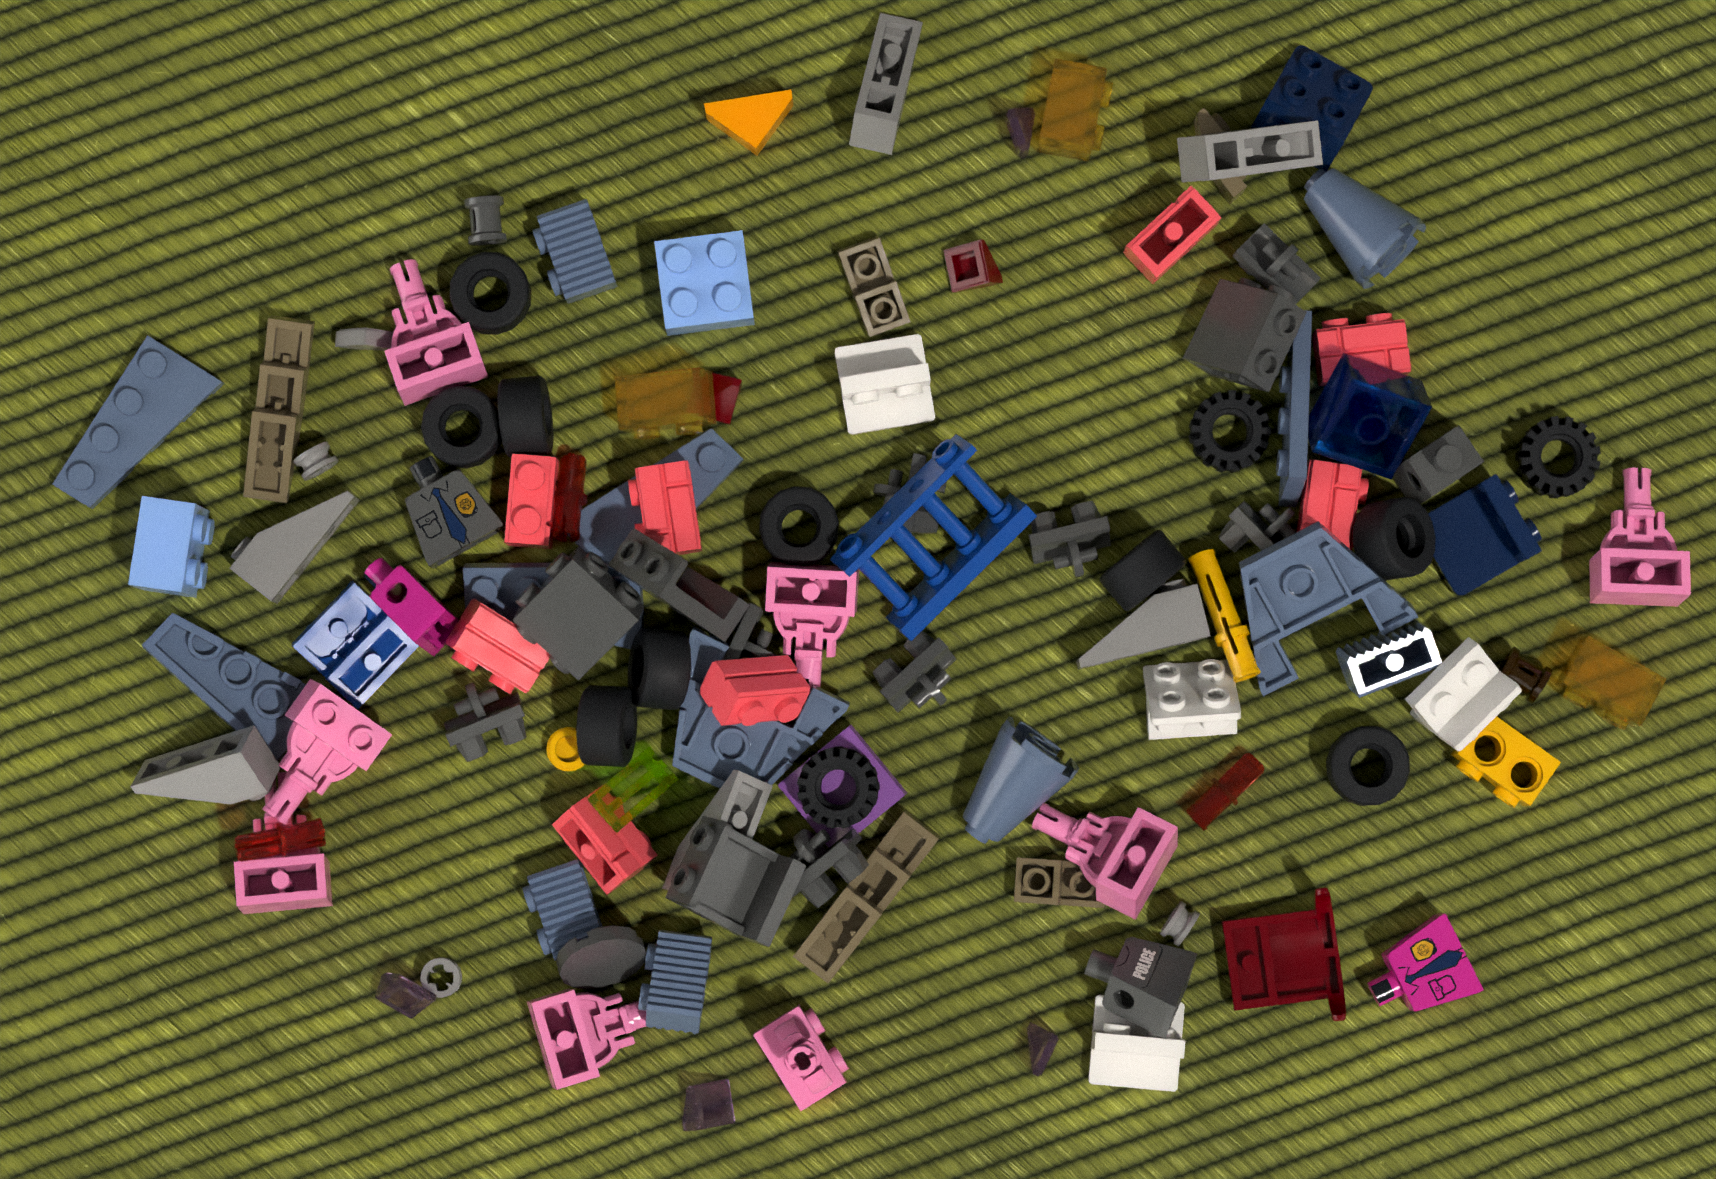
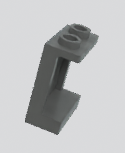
(693, 596)
(735, 881)

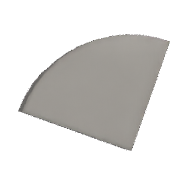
(363, 339)

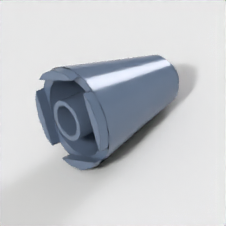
(1361, 224)
(1015, 781)

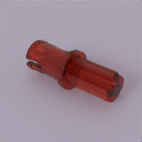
(569, 497)
(1225, 790)
(280, 840)

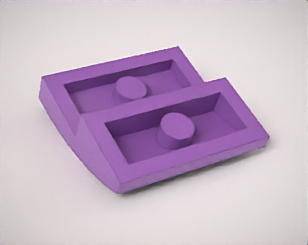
(839, 786)

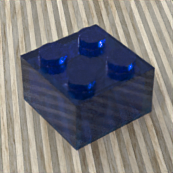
(1367, 416)

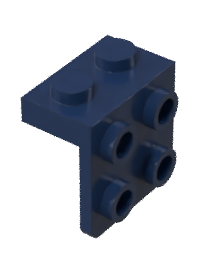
(1320, 91)
(1481, 535)

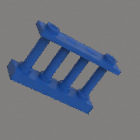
(972, 551)

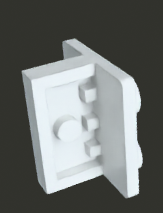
(885, 384)
(1462, 695)
(1190, 699)
(1132, 1055)

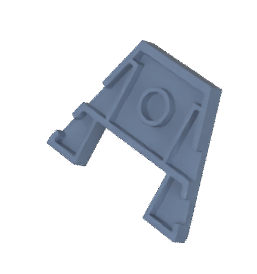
(1302, 583)
(759, 750)

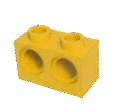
(1510, 749)

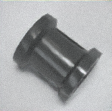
(485, 220)

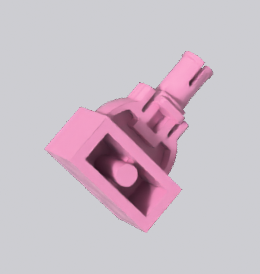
(432, 348)
(1638, 555)
(812, 607)
(322, 747)
(1114, 852)
(282, 883)
(580, 1033)
(801, 1056)

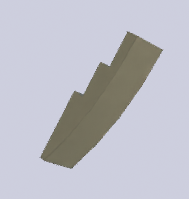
(278, 409)
(866, 897)

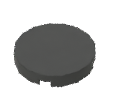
(602, 958)

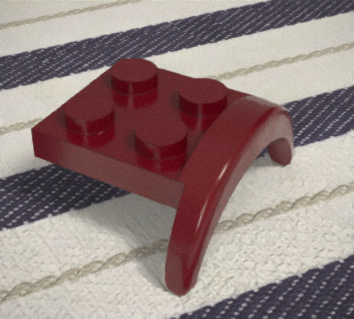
(1286, 958)

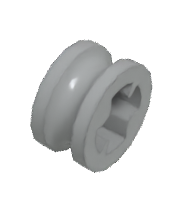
(315, 461)
(1179, 923)
(449, 966)

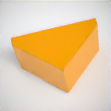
(750, 118)

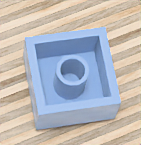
(704, 283)
(171, 547)

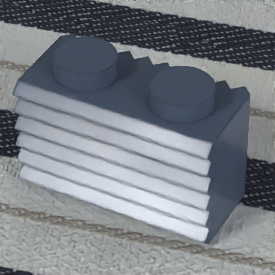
(575, 251)
(1388, 658)
(563, 905)
(677, 981)

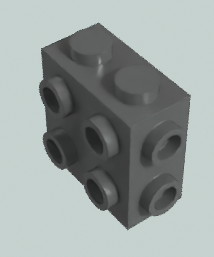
(1245, 333)
(577, 611)

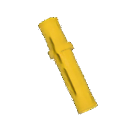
(1242, 661)

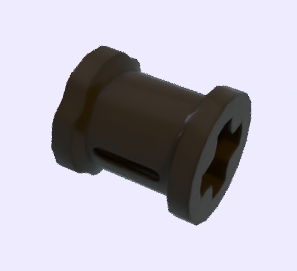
(1525, 673)

